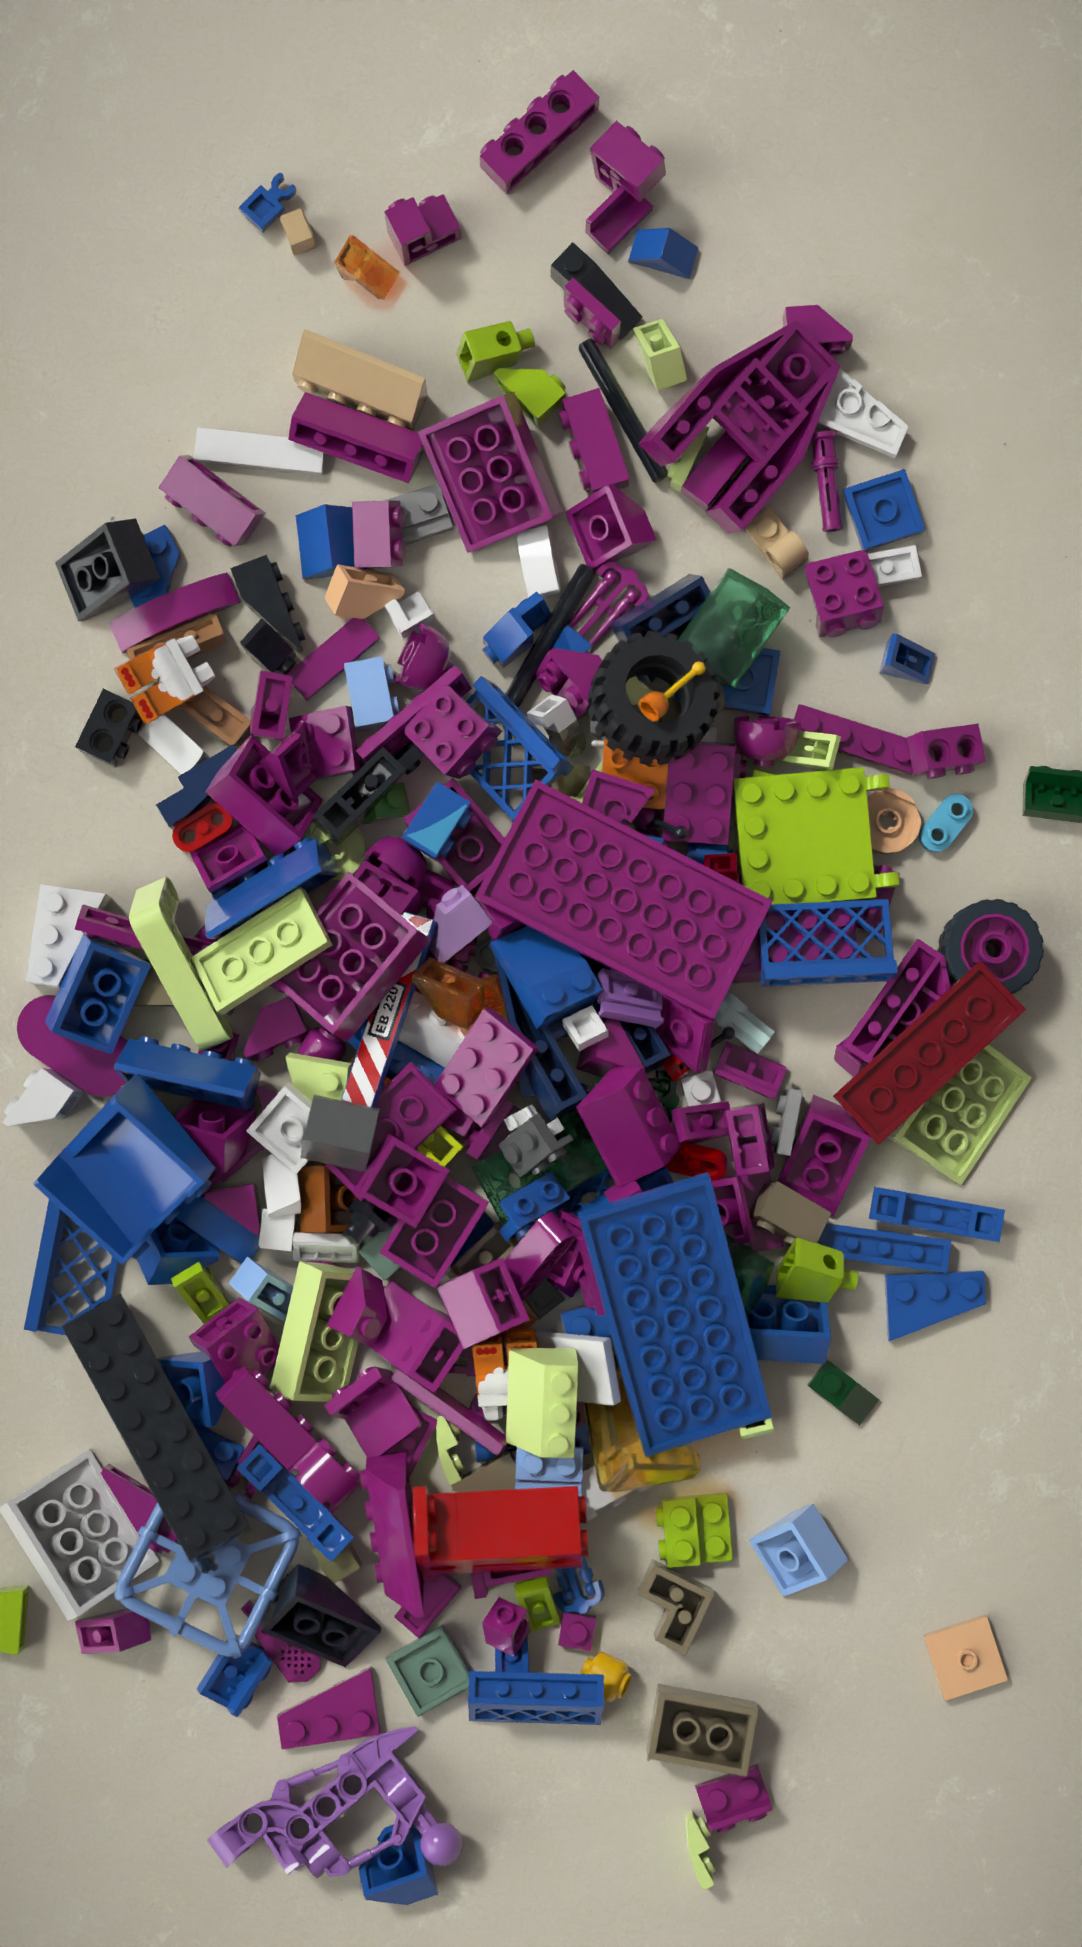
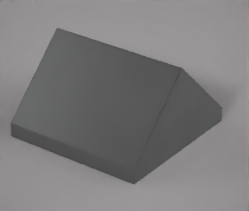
(339, 1133)

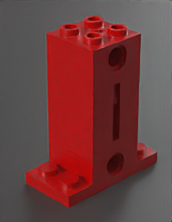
(498, 1530)

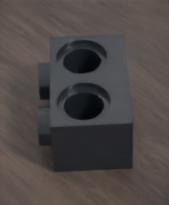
(101, 725)

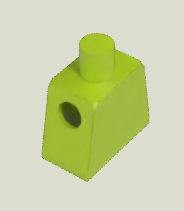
(492, 348)
(813, 1272)
(13, 1618)

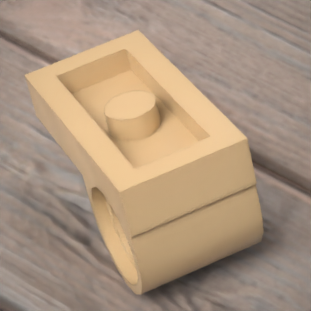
(779, 546)

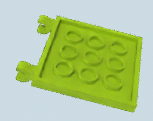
(808, 836)

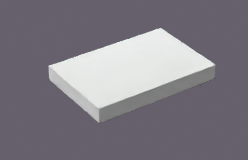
(596, 1365)

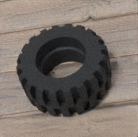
(630, 730)

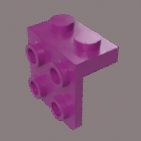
(844, 594)
(452, 733)
(375, 1411)

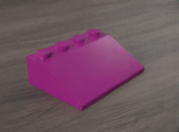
(490, 472)
(366, 958)
(393, 1537)

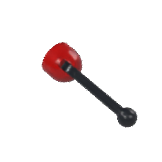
(678, 1070)

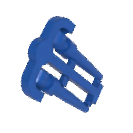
(582, 1603)

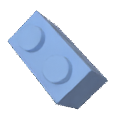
(370, 693)

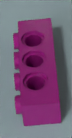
(510, 170)

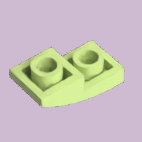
(448, 1437)
(697, 1834)

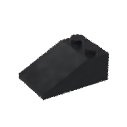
(107, 568)
(319, 1617)

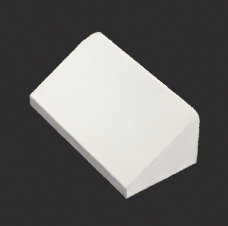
(172, 744)
(280, 1187)

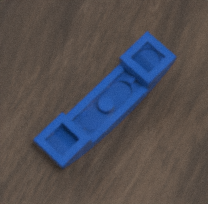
(936, 1214)
(219, 1228)
(295, 1502)

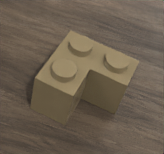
(683, 1601)

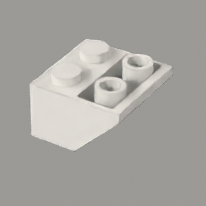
(45, 1099)

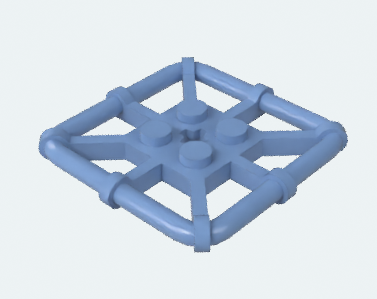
(215, 1585)

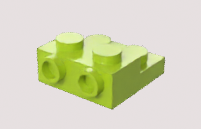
(694, 1529)

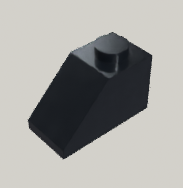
(268, 649)

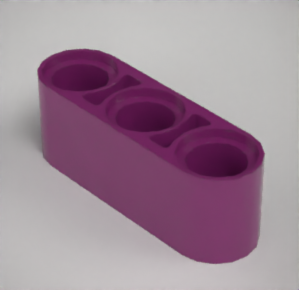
(538, 1253)

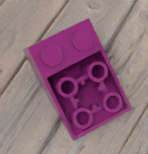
(417, 1338)

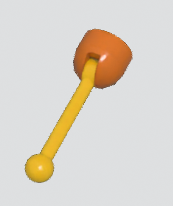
(655, 703)

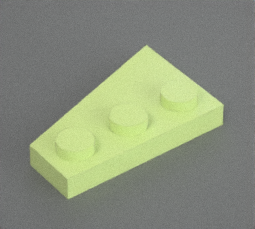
(318, 1075)

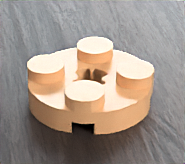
(907, 817)

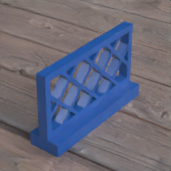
(526, 734)
(835, 969)
(45, 1274)
(535, 1697)

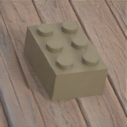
(702, 1730)

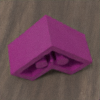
(626, 161)
(421, 228)

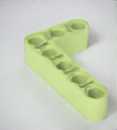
(154, 926)

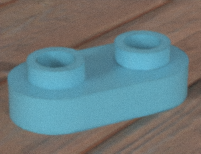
(946, 822)

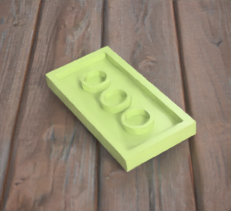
(261, 951)

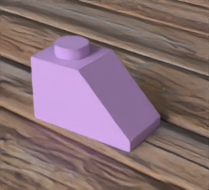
(458, 923)

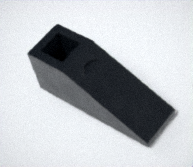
(261, 593)

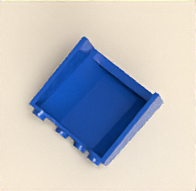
(126, 1172)

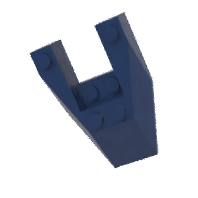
(549, 1070)

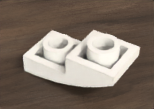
(538, 561)

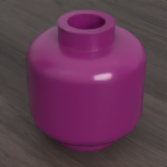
(322, 1044)

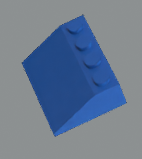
(304, 868)

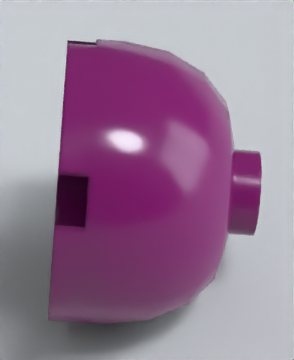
(423, 658)
(765, 738)
(398, 860)

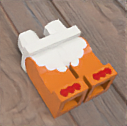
(174, 676)
(491, 1371)

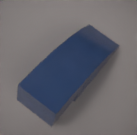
(195, 783)

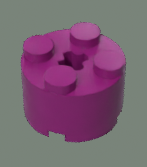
(325, 1475)

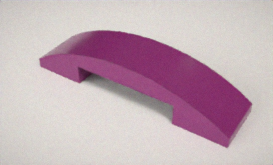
(174, 609)

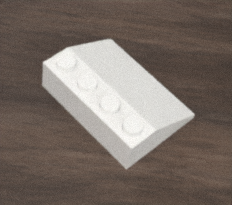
(75, 1534)

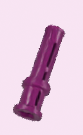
(822, 464)

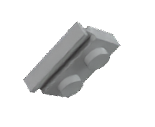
(424, 514)
(783, 1135)

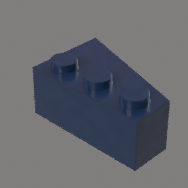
(664, 612)

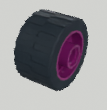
(1005, 927)

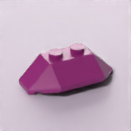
(918, 985)

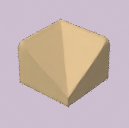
(298, 231)

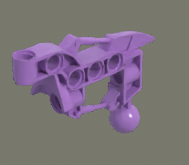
(377, 1768)

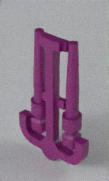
(628, 578)

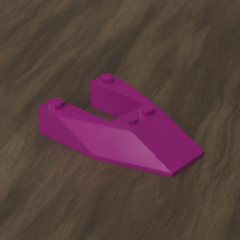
(766, 403)

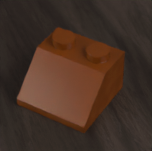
(323, 1201)

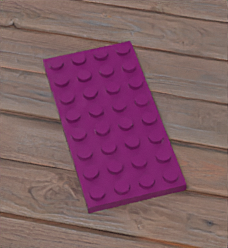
(623, 899)

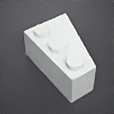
(55, 934)

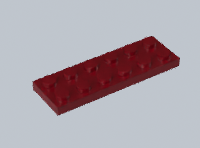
(929, 1052)

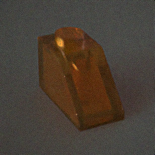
(450, 992)

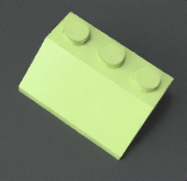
(542, 1401)

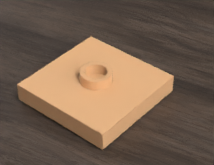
(965, 1657)

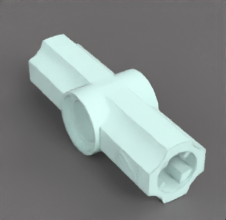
(747, 1027)

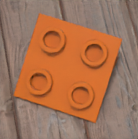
(647, 775)

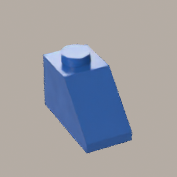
(507, 639)

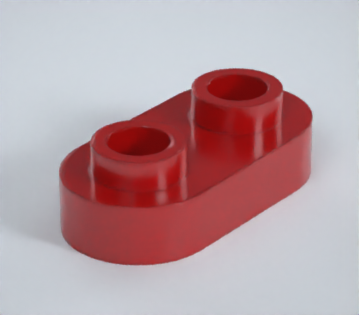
(202, 825)
(698, 1159)

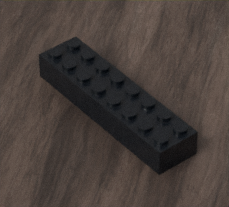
(156, 1428)

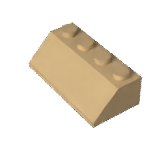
(359, 380)

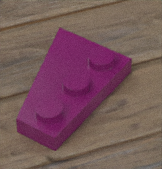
(616, 796)
(333, 1715)

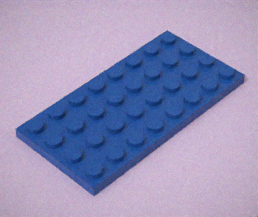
(675, 1314)

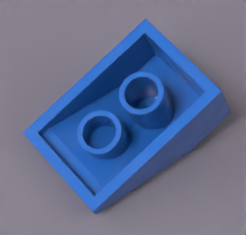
(546, 975)

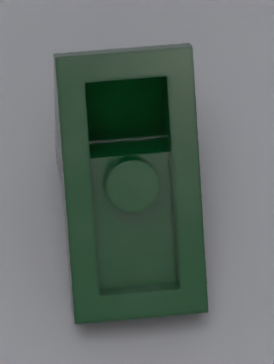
(843, 1392)

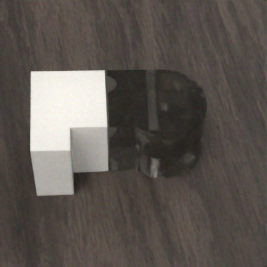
(560, 724)

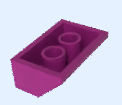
(259, 802)
(628, 1124)

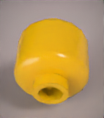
(614, 1671)

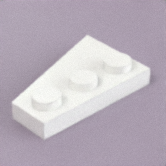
(861, 417)

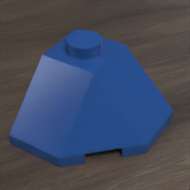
(174, 1250)
(398, 1872)

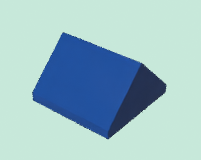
(325, 540)

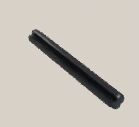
(620, 406)
(550, 633)

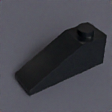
(578, 265)
(358, 796)

